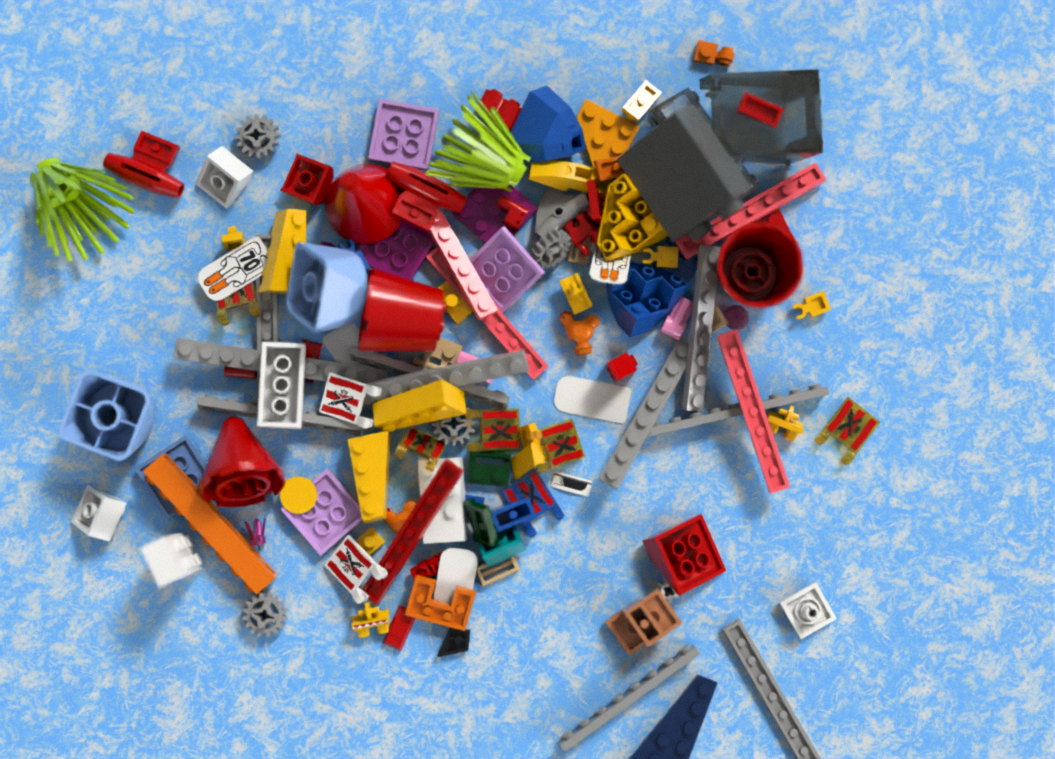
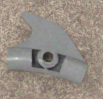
(557, 210)

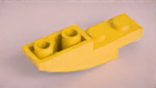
(566, 175)

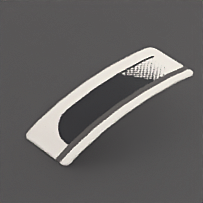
(571, 483)

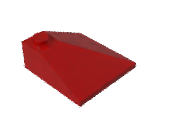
(685, 554)

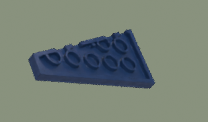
(679, 728)

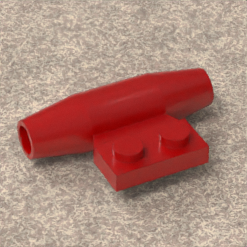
(148, 166)
(422, 196)

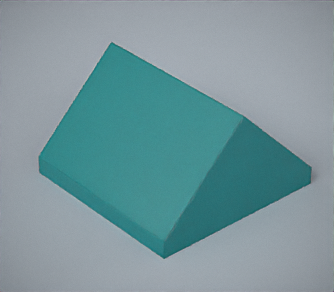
(509, 545)

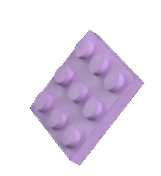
(404, 134)
(505, 269)
(330, 517)

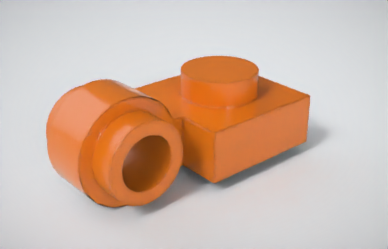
(707, 53)

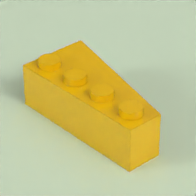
(287, 231)
(419, 406)
(371, 471)

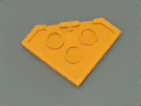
(605, 132)

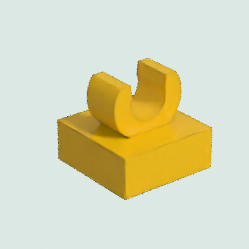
(233, 239)

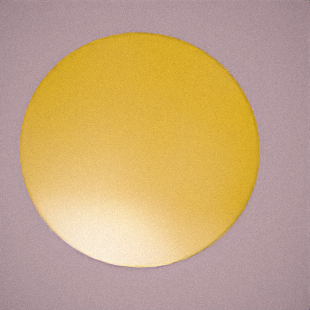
(298, 495)

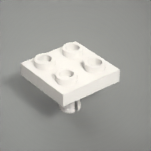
(807, 610)

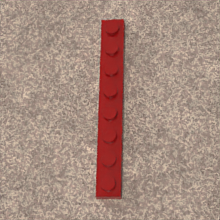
(414, 528)

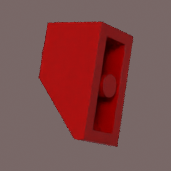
(621, 366)

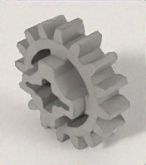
(248, 136)
(551, 249)
(454, 432)
(257, 613)

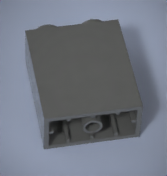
(685, 175)

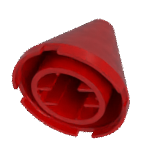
(361, 204)
(240, 468)

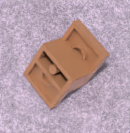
(643, 621)

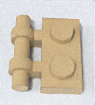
(445, 351)

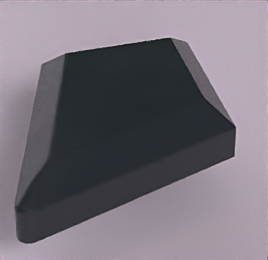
(455, 642)

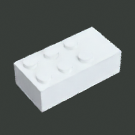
(281, 385)
(451, 519)
(172, 558)

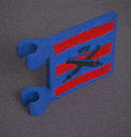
(539, 495)

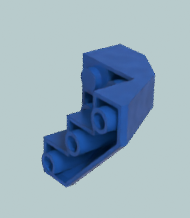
(547, 127)
(644, 297)

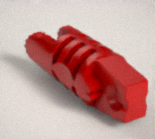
(427, 567)

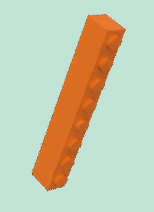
(210, 523)

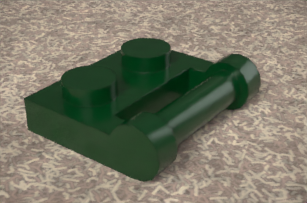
(486, 473)
(481, 523)

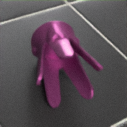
(259, 537)

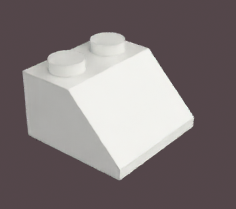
(223, 176)
(98, 513)

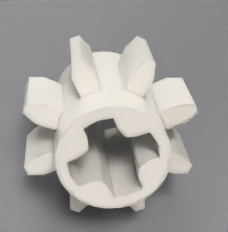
(668, 596)

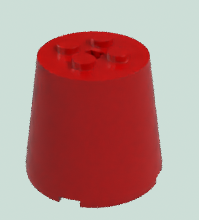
(771, 255)
(400, 314)

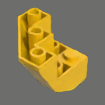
(627, 222)

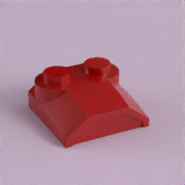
(308, 180)

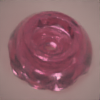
(741, 312)

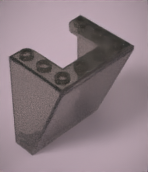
(753, 142)

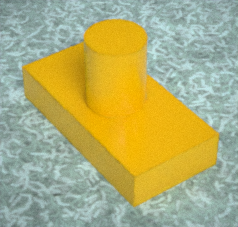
(455, 304)

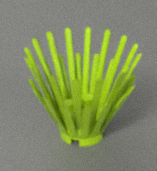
(502, 156)
(60, 187)

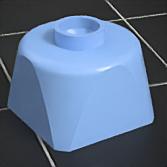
(326, 287)
(89, 410)

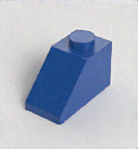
(512, 513)

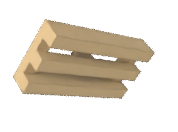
(513, 561)

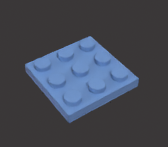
(188, 458)

